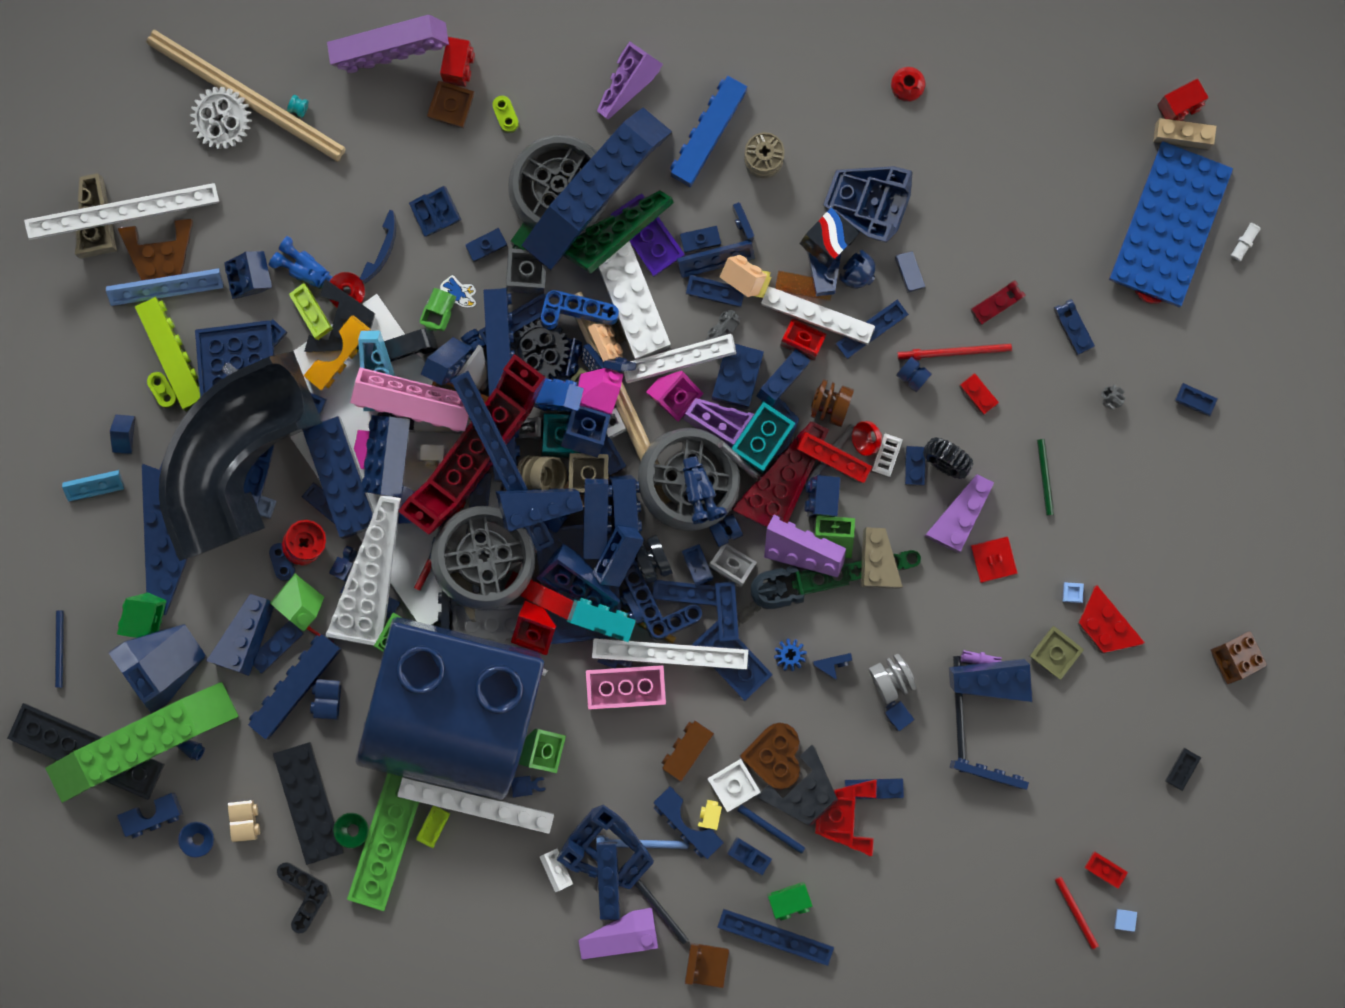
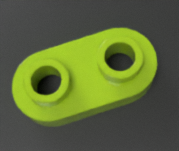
(505, 113)
(161, 390)

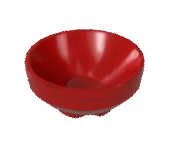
(905, 92)
(862, 438)

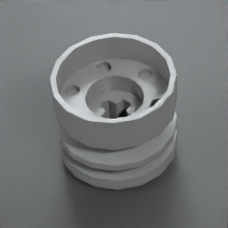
(892, 678)

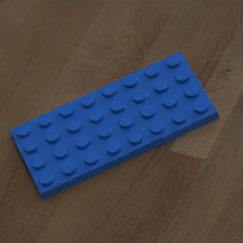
(1171, 224)

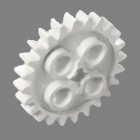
(206, 126)

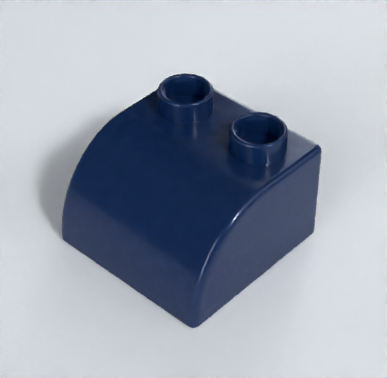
(450, 709)

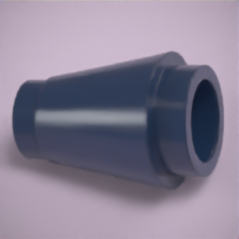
(192, 749)

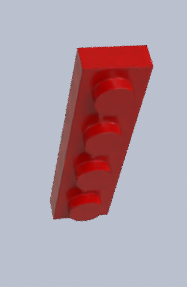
(833, 457)

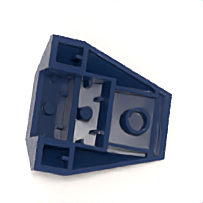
(871, 199)

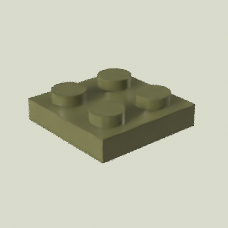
(1056, 652)

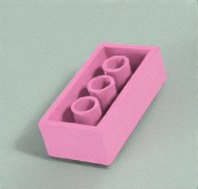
(625, 687)

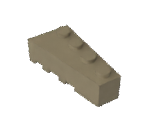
(97, 239)

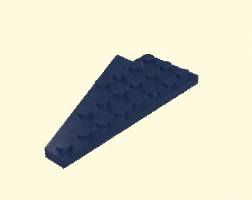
(161, 561)

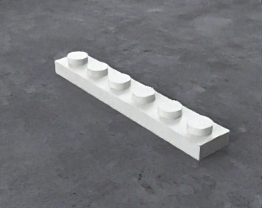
(818, 315)
(681, 358)

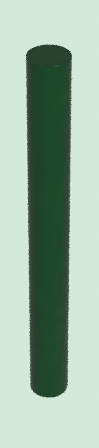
(1045, 477)

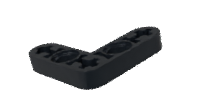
(309, 889)

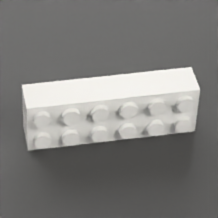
(635, 304)

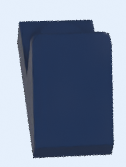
(827, 665)

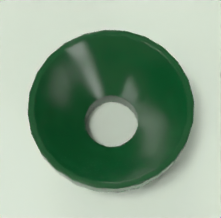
(341, 830)

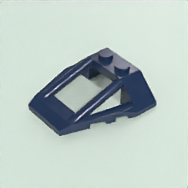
(588, 829)

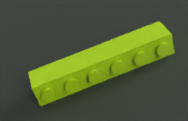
(169, 351)

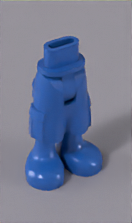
(305, 266)

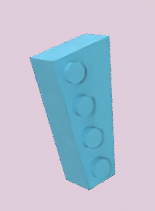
(374, 354)

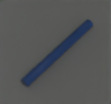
(59, 649)
(771, 829)

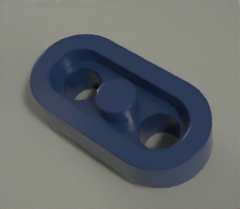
(280, 562)
(628, 600)

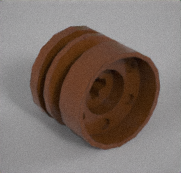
(831, 403)

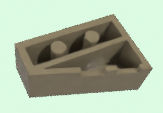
(878, 561)

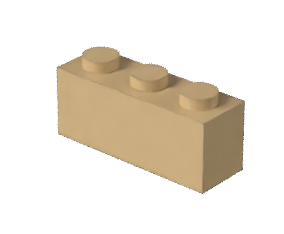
(1184, 133)

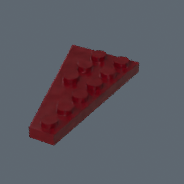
(781, 483)

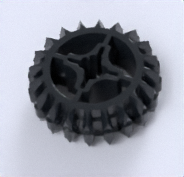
(948, 458)

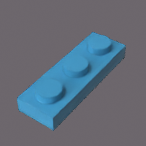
(93, 485)

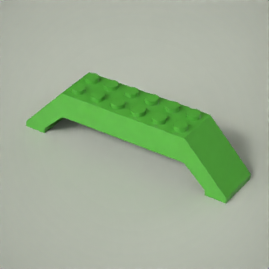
(141, 741)

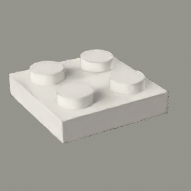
(734, 785)

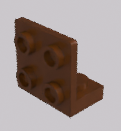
(1238, 658)
(706, 965)

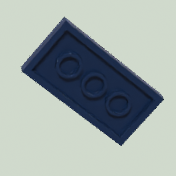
(743, 681)

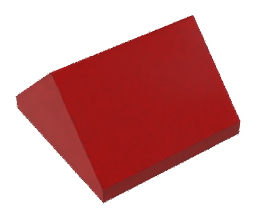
(803, 338)

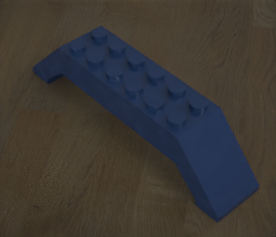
(594, 186)

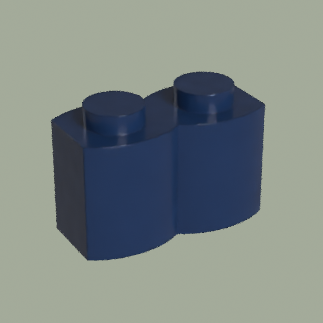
(327, 699)

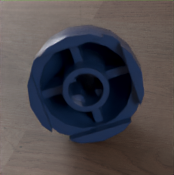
(859, 270)

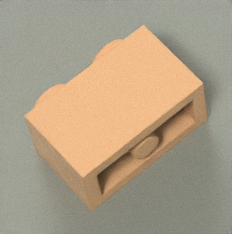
(743, 275)

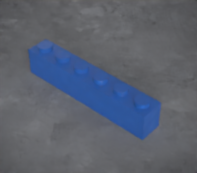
(708, 131)

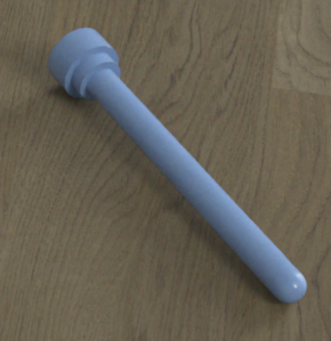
(647, 843)

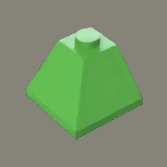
(298, 602)
(542, 750)

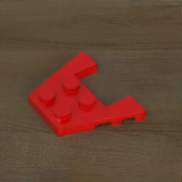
(839, 819)

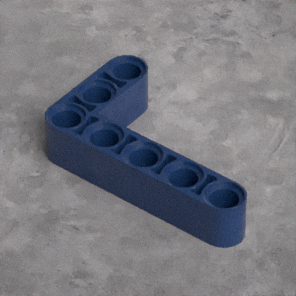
(649, 603)

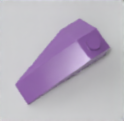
(627, 935)

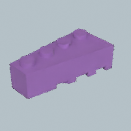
(957, 521)
(802, 548)

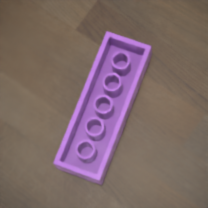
(388, 43)

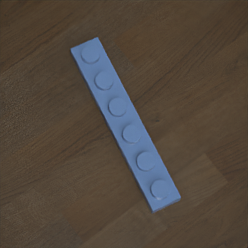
(164, 287)

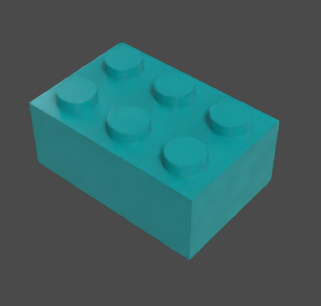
(763, 437)

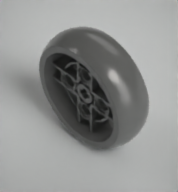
(527, 167)
(652, 474)
(468, 547)

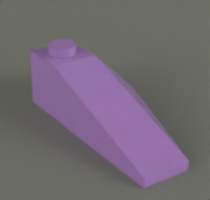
(633, 74)

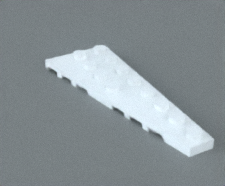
(364, 600)

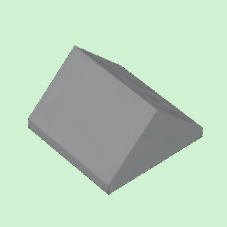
(732, 564)

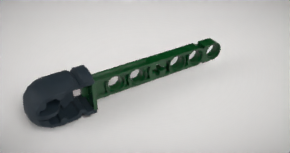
(805, 582)

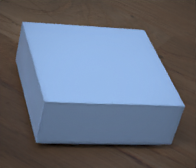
(1073, 592)
(1125, 920)

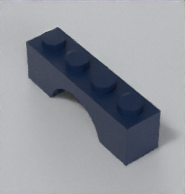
(705, 841)

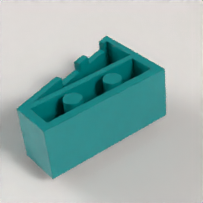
(601, 619)

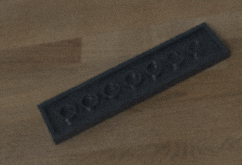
(60, 738)

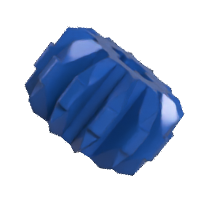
(785, 650)

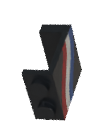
(829, 237)

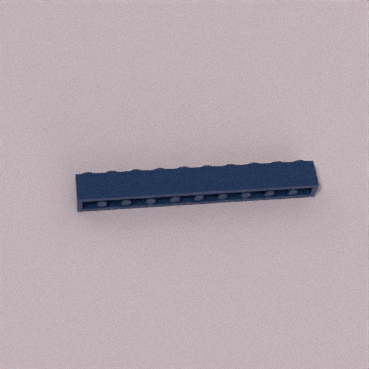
(499, 347)

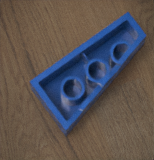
(559, 396)

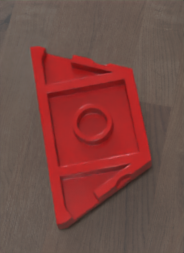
(1106, 624)

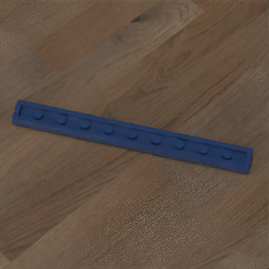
(497, 449)

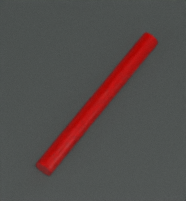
(1076, 912)

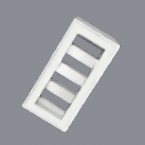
(890, 438)

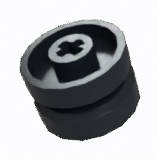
(654, 558)

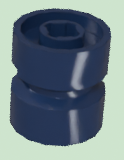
(913, 374)
(720, 534)

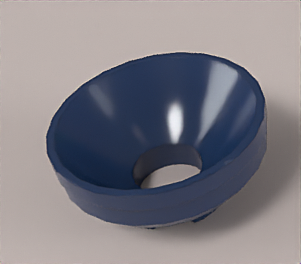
(186, 839)

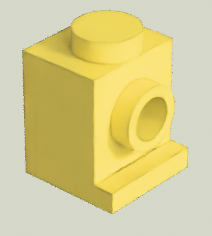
(710, 815)

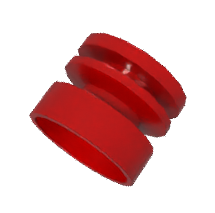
(300, 532)

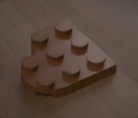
(773, 755)

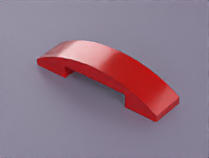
(544, 597)

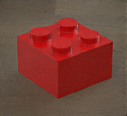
(456, 62)
(1184, 100)

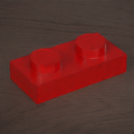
(979, 394)
(1106, 870)

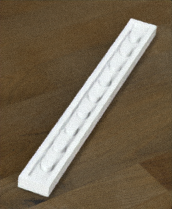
(121, 211)

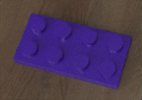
(653, 243)

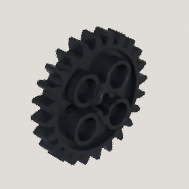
(536, 335)

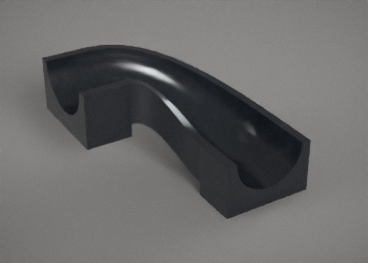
(218, 445)

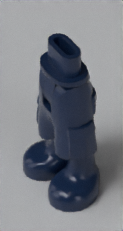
(700, 489)

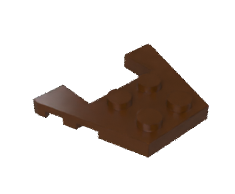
(160, 258)

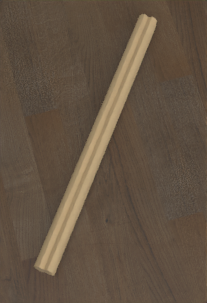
(255, 100)
(623, 406)

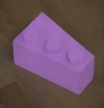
(718, 420)

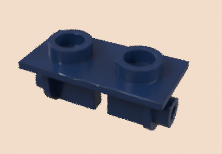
(576, 351)

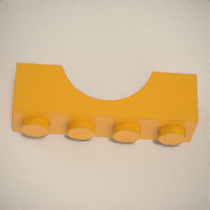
(323, 372)

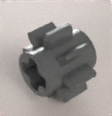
(1113, 397)

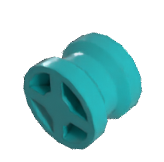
(297, 106)

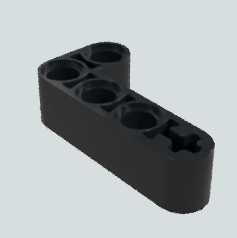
(415, 342)

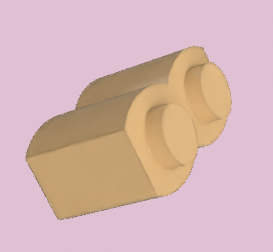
(243, 820)

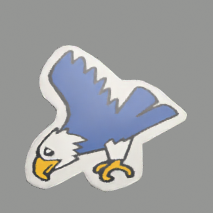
(462, 292)

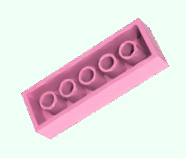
(409, 399)

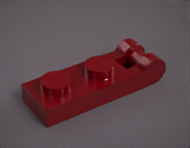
(997, 303)

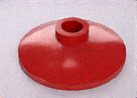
(350, 280)

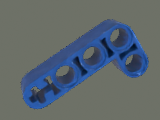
(580, 312)

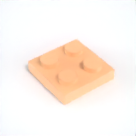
(605, 342)

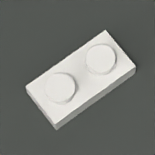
(556, 871)

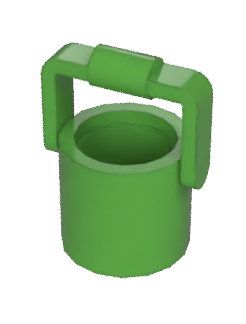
(439, 304)

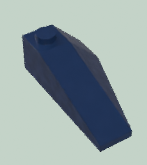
(573, 575)

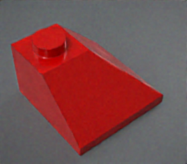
(534, 629)

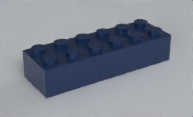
(339, 477)

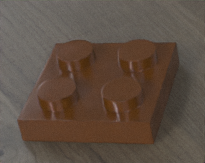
(450, 104)

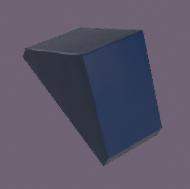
(122, 434)

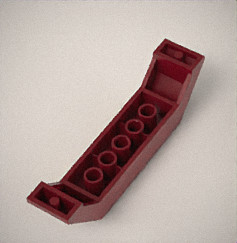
(468, 458)

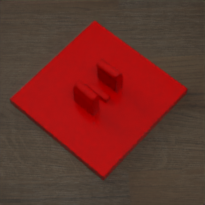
(994, 559)

